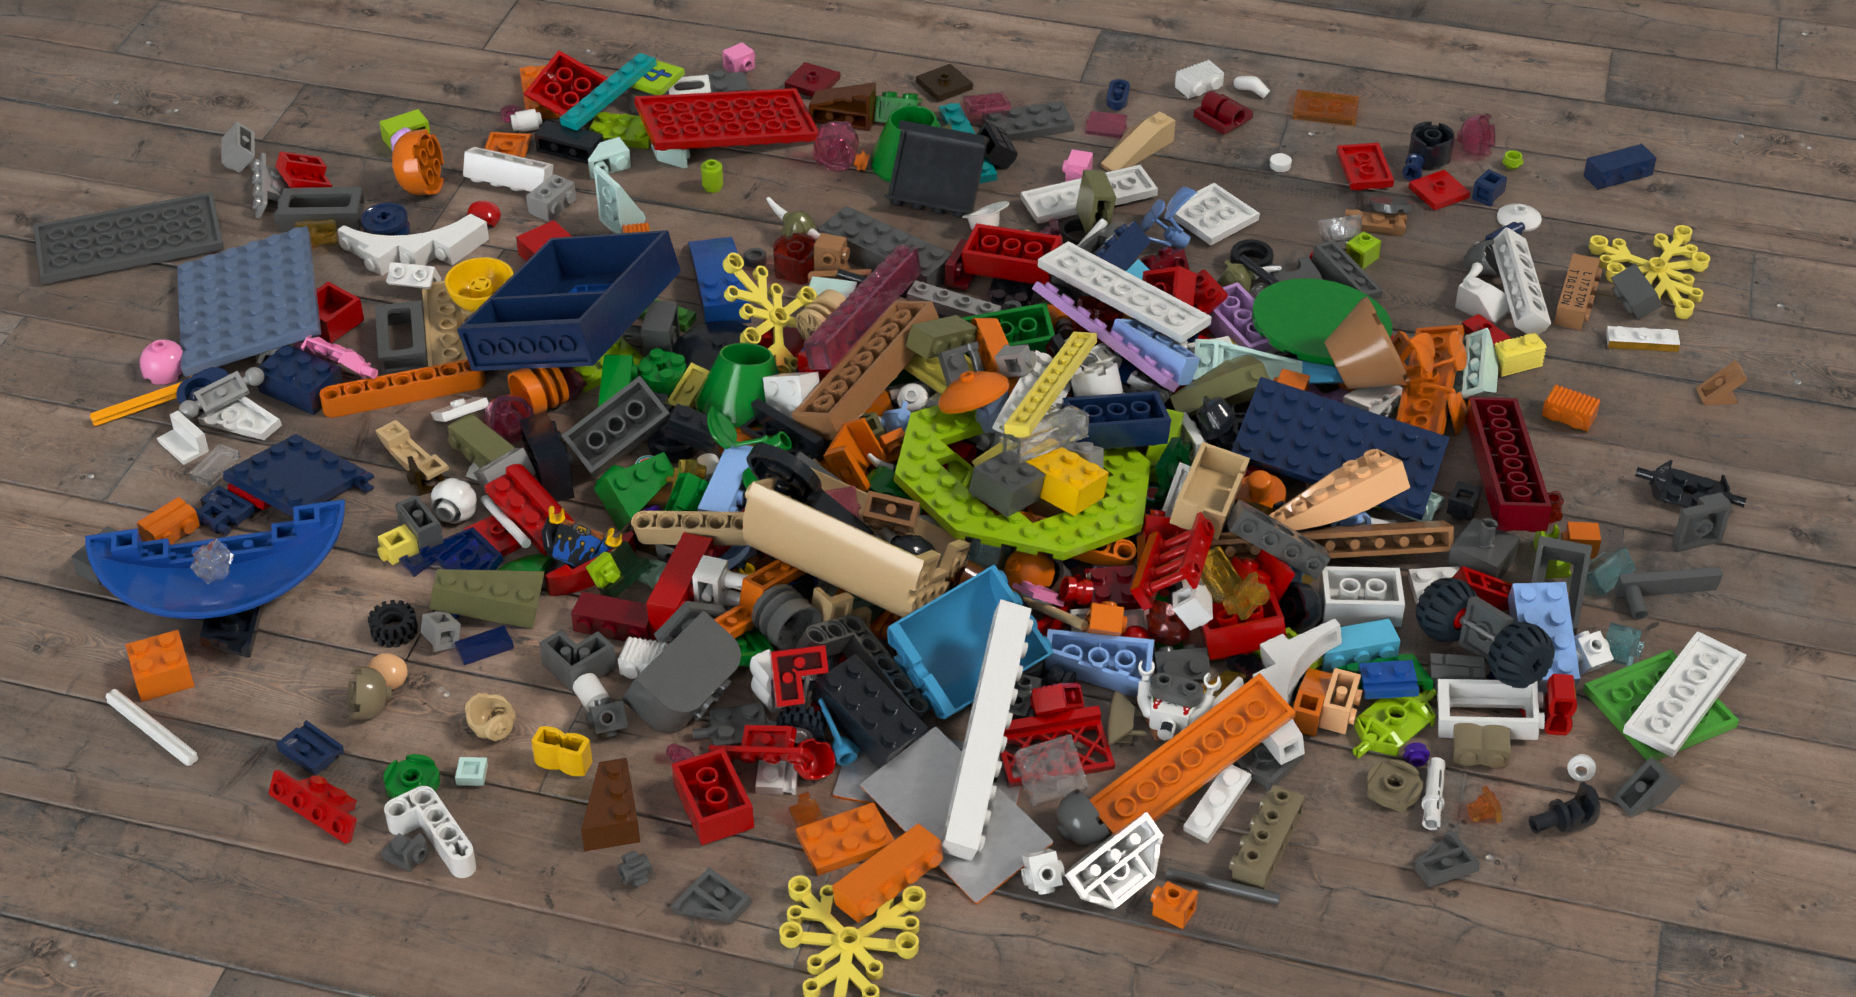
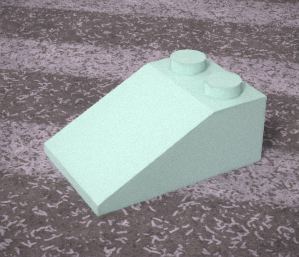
(614, 204)

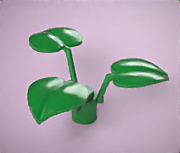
(726, 436)

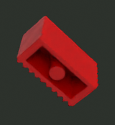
(1056, 698)

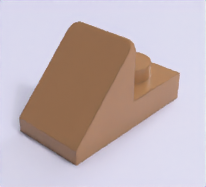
(1720, 387)

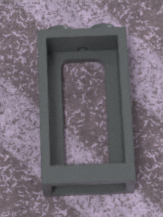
(320, 204)
(405, 359)
(1566, 551)

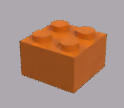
(159, 665)

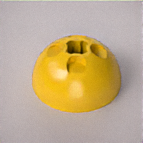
(475, 281)

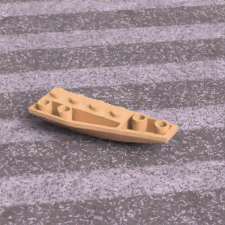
(1346, 491)

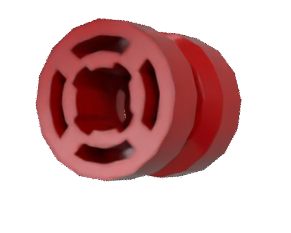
(1075, 590)

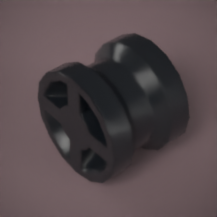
(1058, 675)

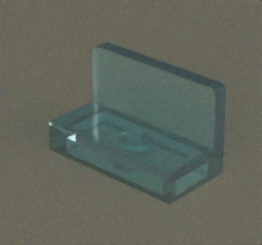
(1607, 567)

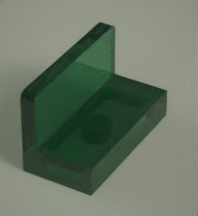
(629, 566)

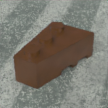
(846, 103)
(610, 809)

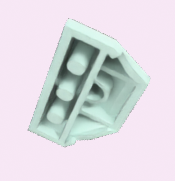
(1481, 370)

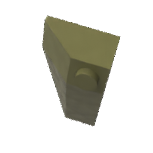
(1231, 380)

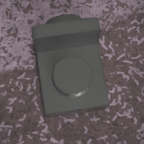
(405, 851)

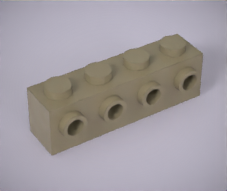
(1267, 838)

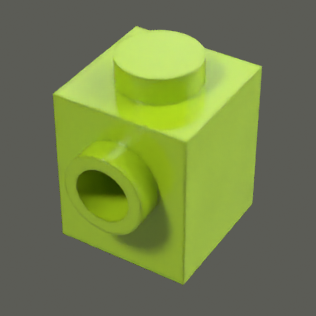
(1364, 249)

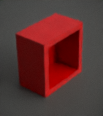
(337, 311)

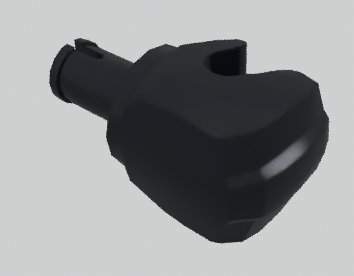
(1572, 815)

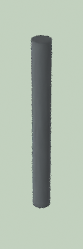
(1223, 885)

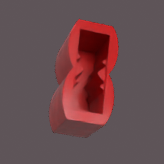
(1559, 704)

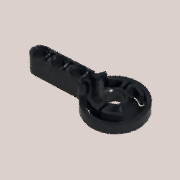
(798, 482)

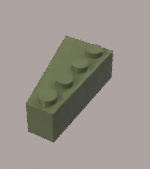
(489, 595)

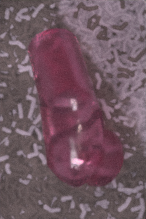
(1053, 229)
(678, 753)

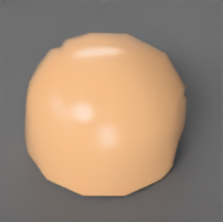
(391, 667)

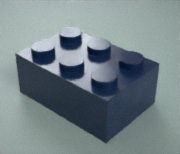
(298, 378)

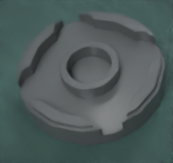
(1391, 204)

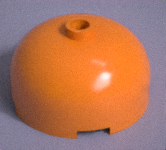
(418, 163)

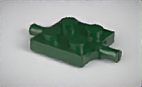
(1166, 466)

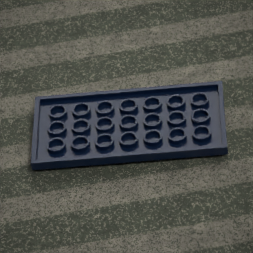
(1315, 435)

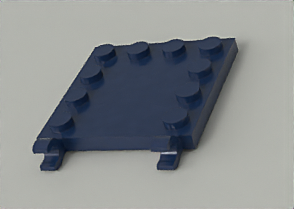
(296, 474)

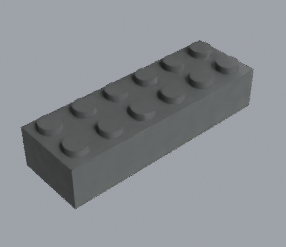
(874, 240)

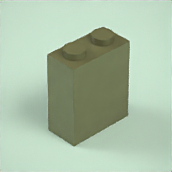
(1095, 199)

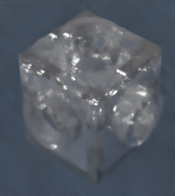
(212, 561)

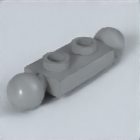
(221, 392)

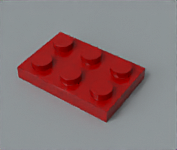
(1365, 166)

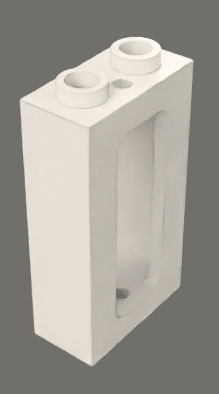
(1490, 695)

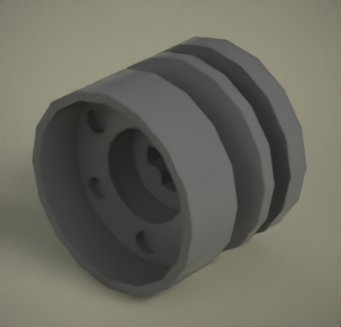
(784, 615)

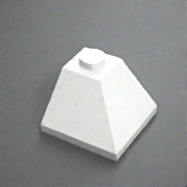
(1482, 298)

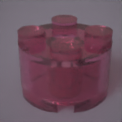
(835, 145)

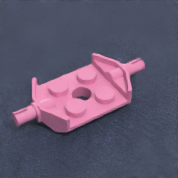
(337, 354)

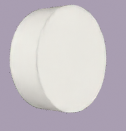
(1280, 162)

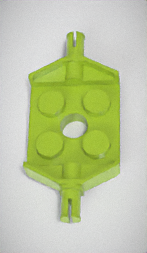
(1387, 734)

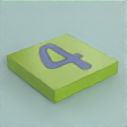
(659, 78)

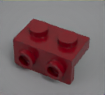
(1166, 258)

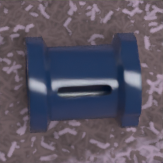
(1413, 166)

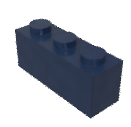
(1619, 166)
(1124, 246)

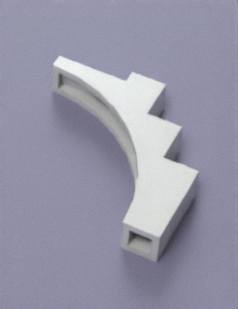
(446, 244)
(1285, 665)

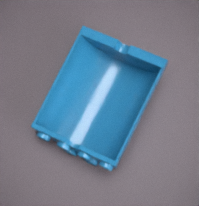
(947, 640)

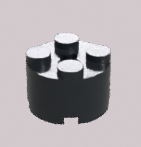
(1433, 143)

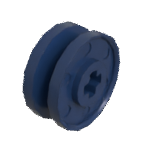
(386, 219)

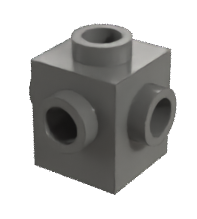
(617, 717)

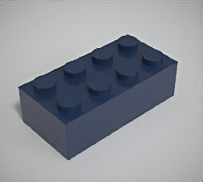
(1124, 419)

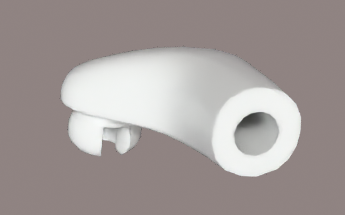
(1251, 83)

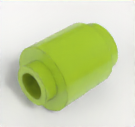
(712, 176)

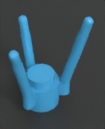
(843, 748)

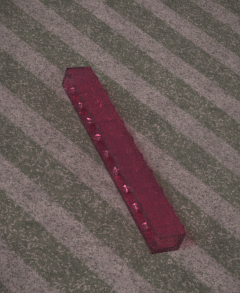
(862, 308)

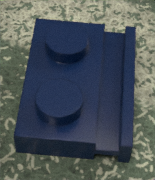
(310, 748)

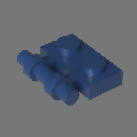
(228, 508)

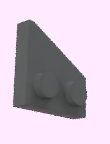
(1446, 861)
(712, 899)

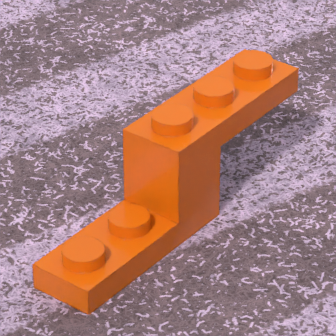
(739, 619)

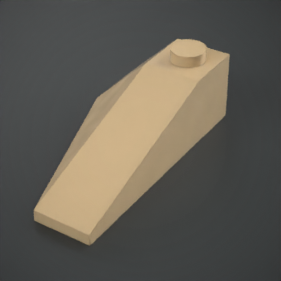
(1140, 142)

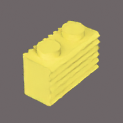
(1520, 354)

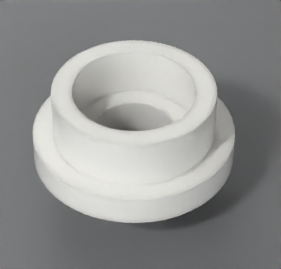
(1581, 760)

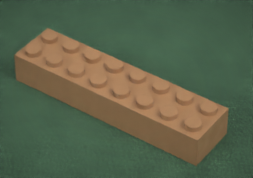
(863, 370)

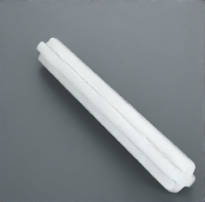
(151, 727)

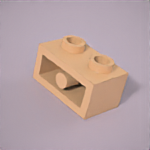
(1340, 700)

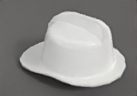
(987, 215)

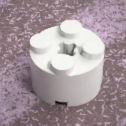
(1097, 379)

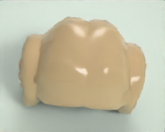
(490, 716)

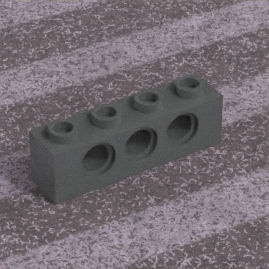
(1277, 539)

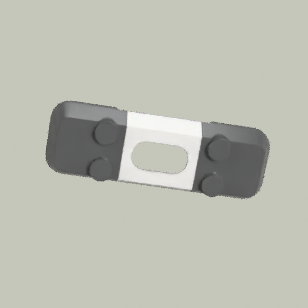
(715, 82)

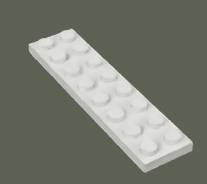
(1125, 292)

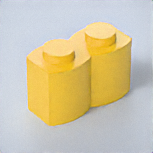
(562, 751)

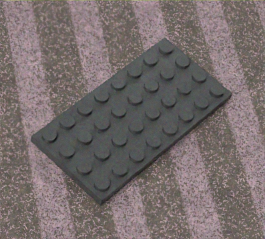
(127, 237)

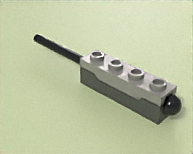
(945, 302)

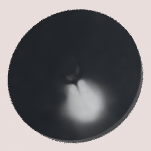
(706, 340)

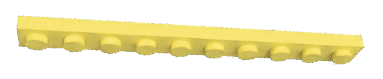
(1050, 384)

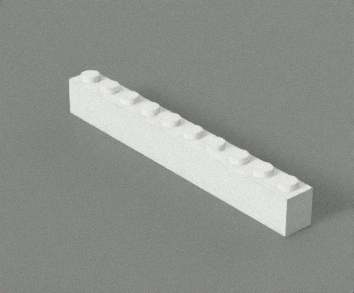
(985, 731)

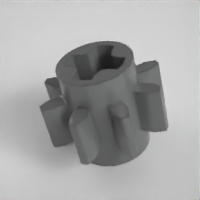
(634, 868)

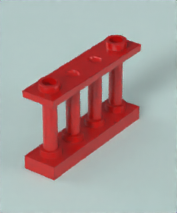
(1158, 553)

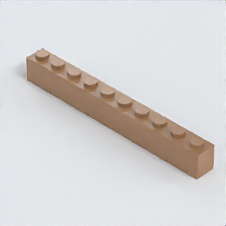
(1359, 540)

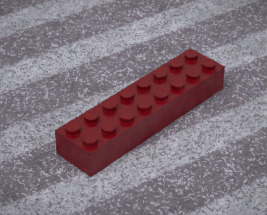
(1507, 464)

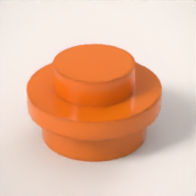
(861, 161)

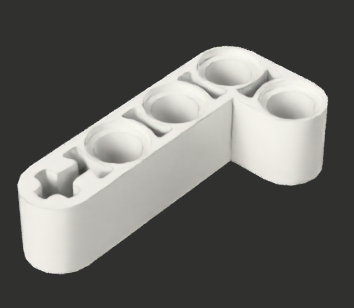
(425, 809)

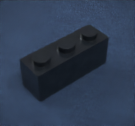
(565, 142)

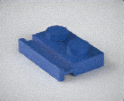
(1388, 679)

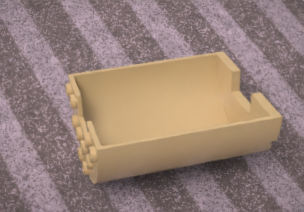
(849, 555)

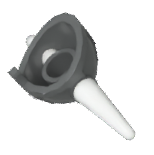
(1481, 260)

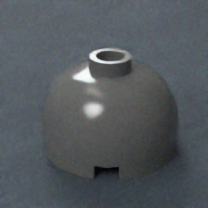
(1080, 820)

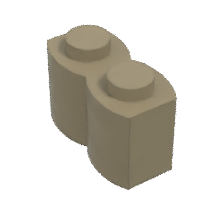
(1481, 745)

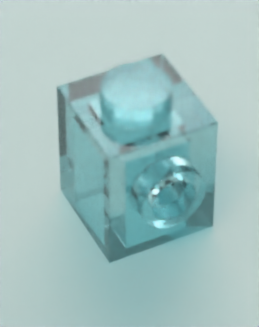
(1624, 643)

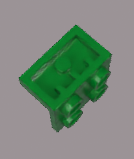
(890, 101)

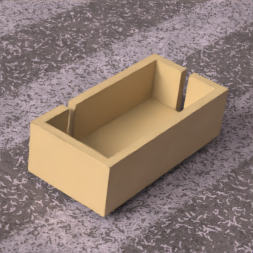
(1210, 487)

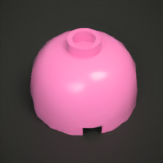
(161, 361)

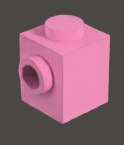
(738, 58)
(1076, 164)

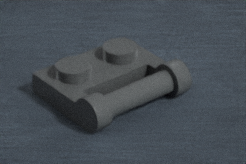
(954, 361)

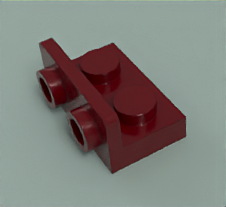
(954, 269)

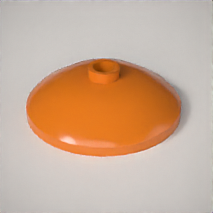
(972, 391)

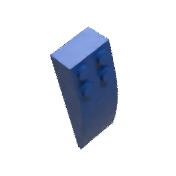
(713, 280)

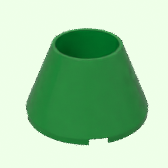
(885, 149)
(736, 381)

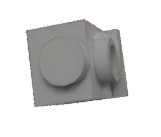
(1015, 360)
(440, 630)

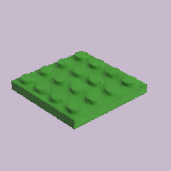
(1624, 690)

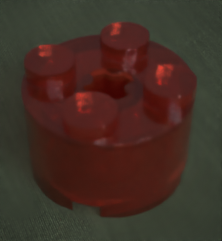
(794, 257)

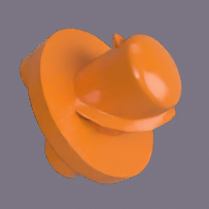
(1262, 489)

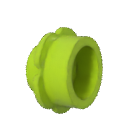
(1512, 159)

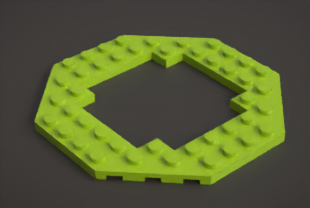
(963, 515)

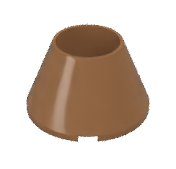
(1365, 351)

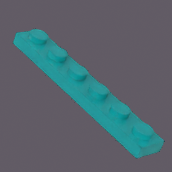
(608, 91)
(954, 115)

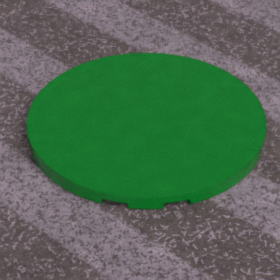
(1304, 313)

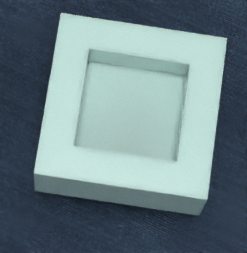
(471, 771)

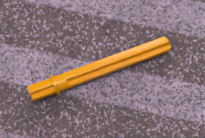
(134, 405)

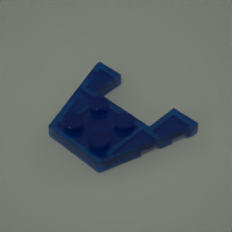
(459, 552)

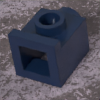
(1489, 187)

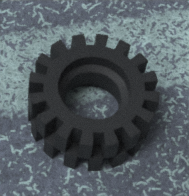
(393, 613)

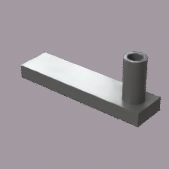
(1664, 582)

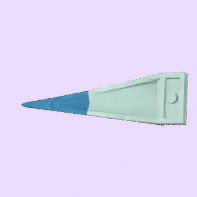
(1217, 351)

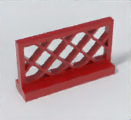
(1054, 725)

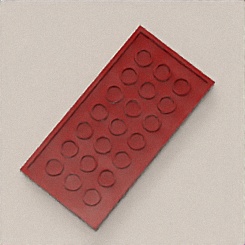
(725, 119)

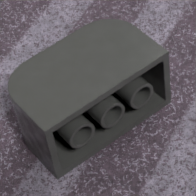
(685, 676)

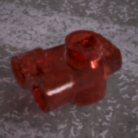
(1556, 510)

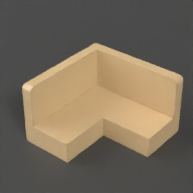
(838, 606)

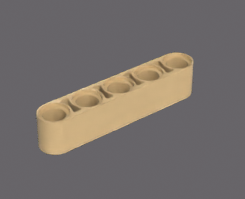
(668, 526)

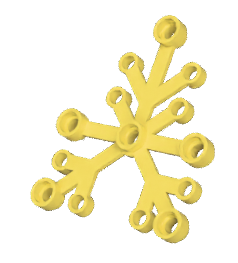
(1659, 266)
(774, 313)
(887, 916)

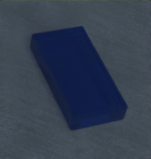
(484, 645)

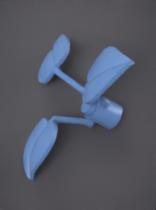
(1174, 235)

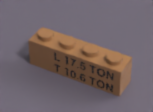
(1578, 292)

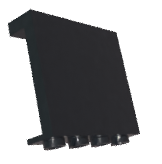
(937, 169)

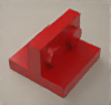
(1270, 571)

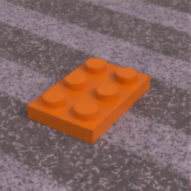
(844, 838)

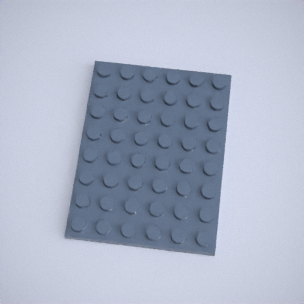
(247, 300)

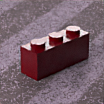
(610, 617)

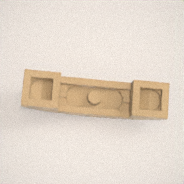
(400, 445)

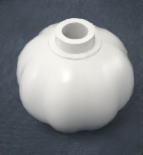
(453, 501)

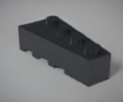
(548, 455)

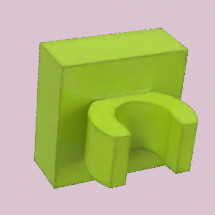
(603, 570)

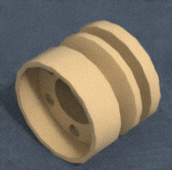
(817, 312)

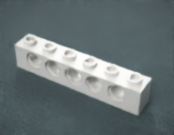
(1520, 282)

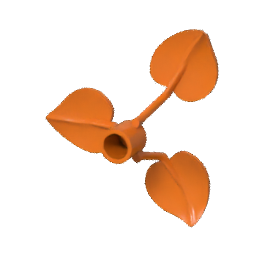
(1421, 373)

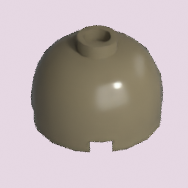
(367, 693)

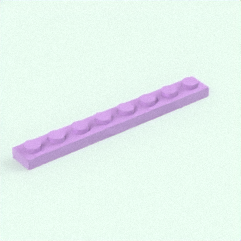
(1111, 338)

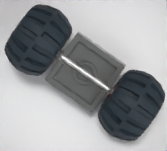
(1515, 651)

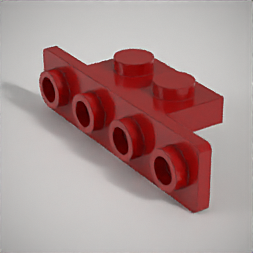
(767, 744)
(317, 802)

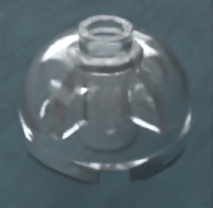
(1340, 229)

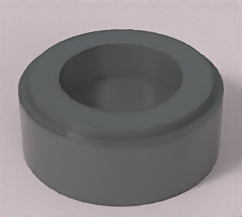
(755, 257)

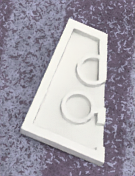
(242, 418)

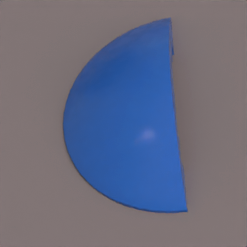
(265, 565)

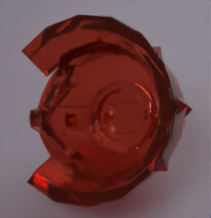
(1165, 625)

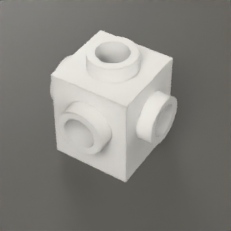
(1592, 651)
(1035, 864)

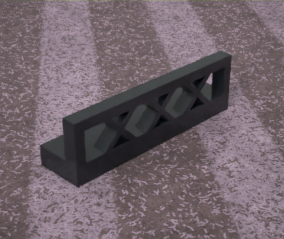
(775, 422)

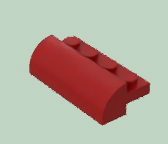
(524, 501)

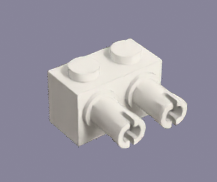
(714, 582)

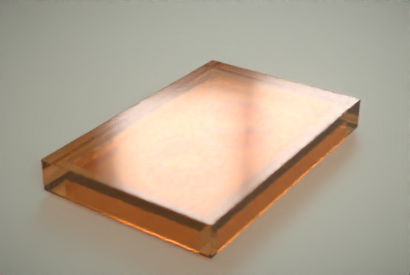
(1326, 107)

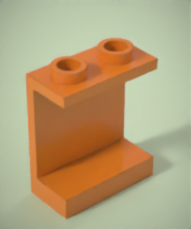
(849, 453)

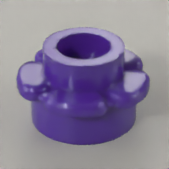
(1416, 754)

